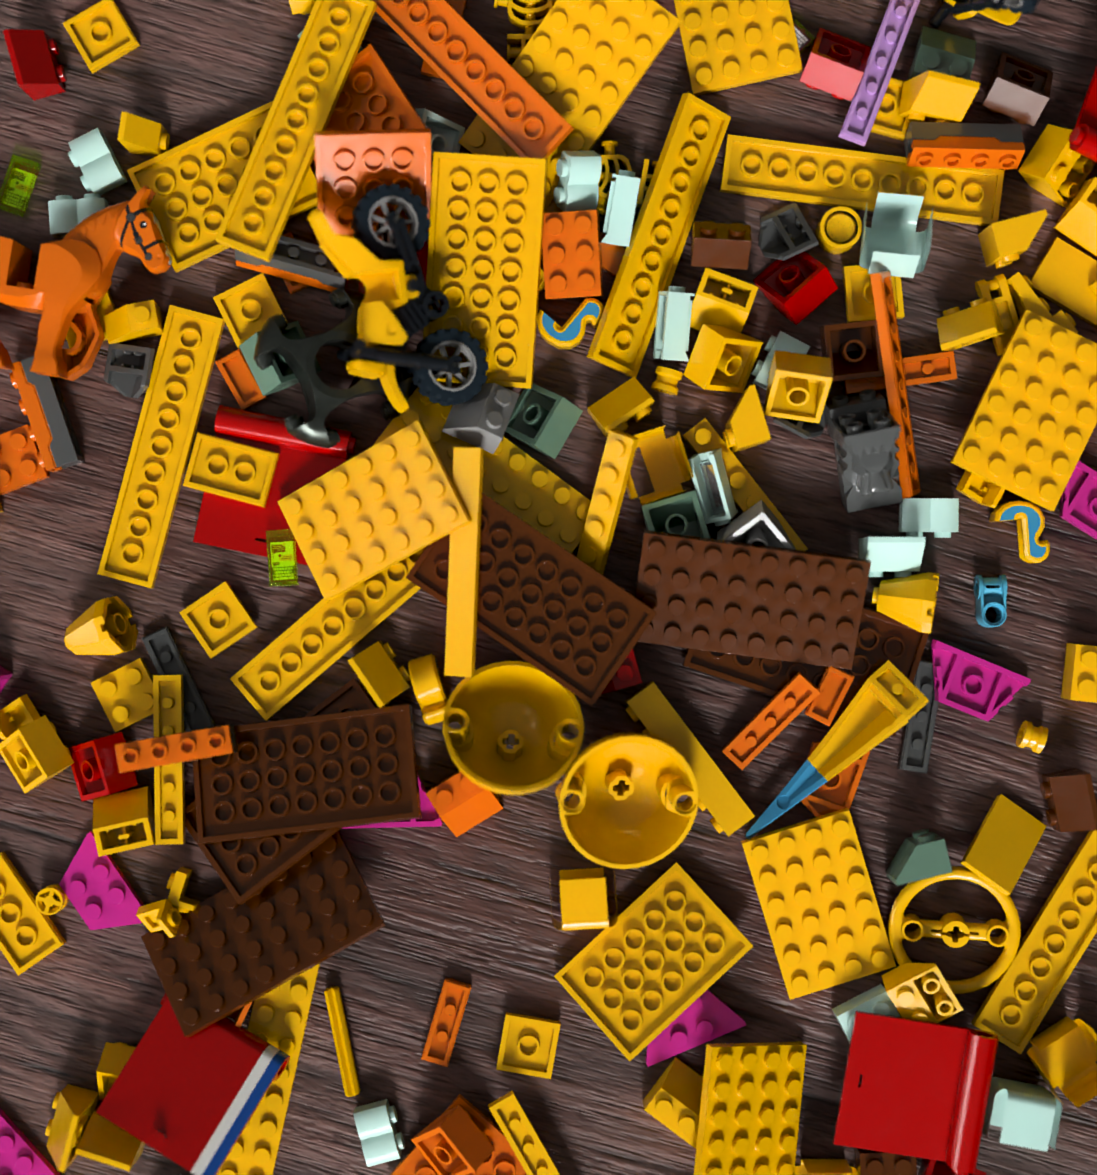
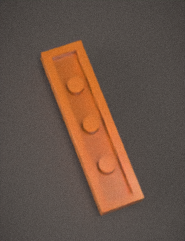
(917, 371)
(771, 720)

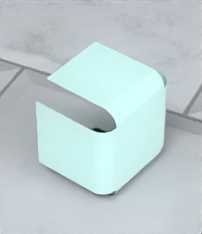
(893, 238)
(1025, 1112)

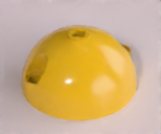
(514, 707)
(630, 821)

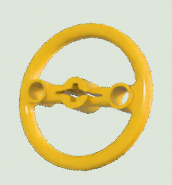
(966, 930)

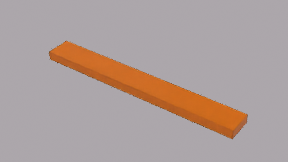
(895, 380)

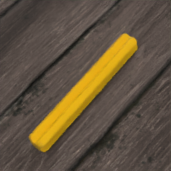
(342, 1041)

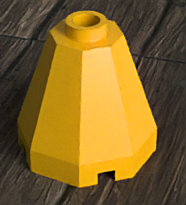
(909, 600)
(102, 629)

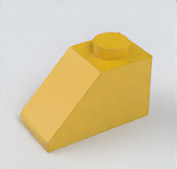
(142, 135)
(134, 322)

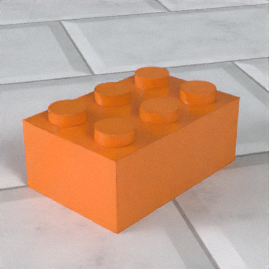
(572, 254)

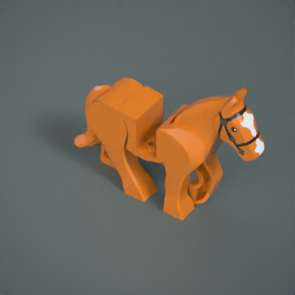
(74, 280)

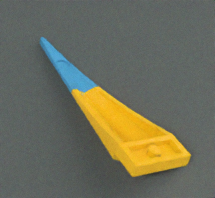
(872, 716)

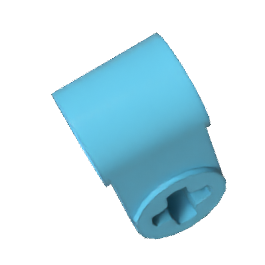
(990, 597)

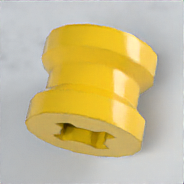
(667, 380)
(1032, 736)
(46, 901)

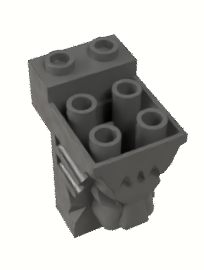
(864, 450)

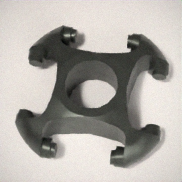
(301, 356)

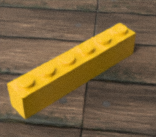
(714, 789)

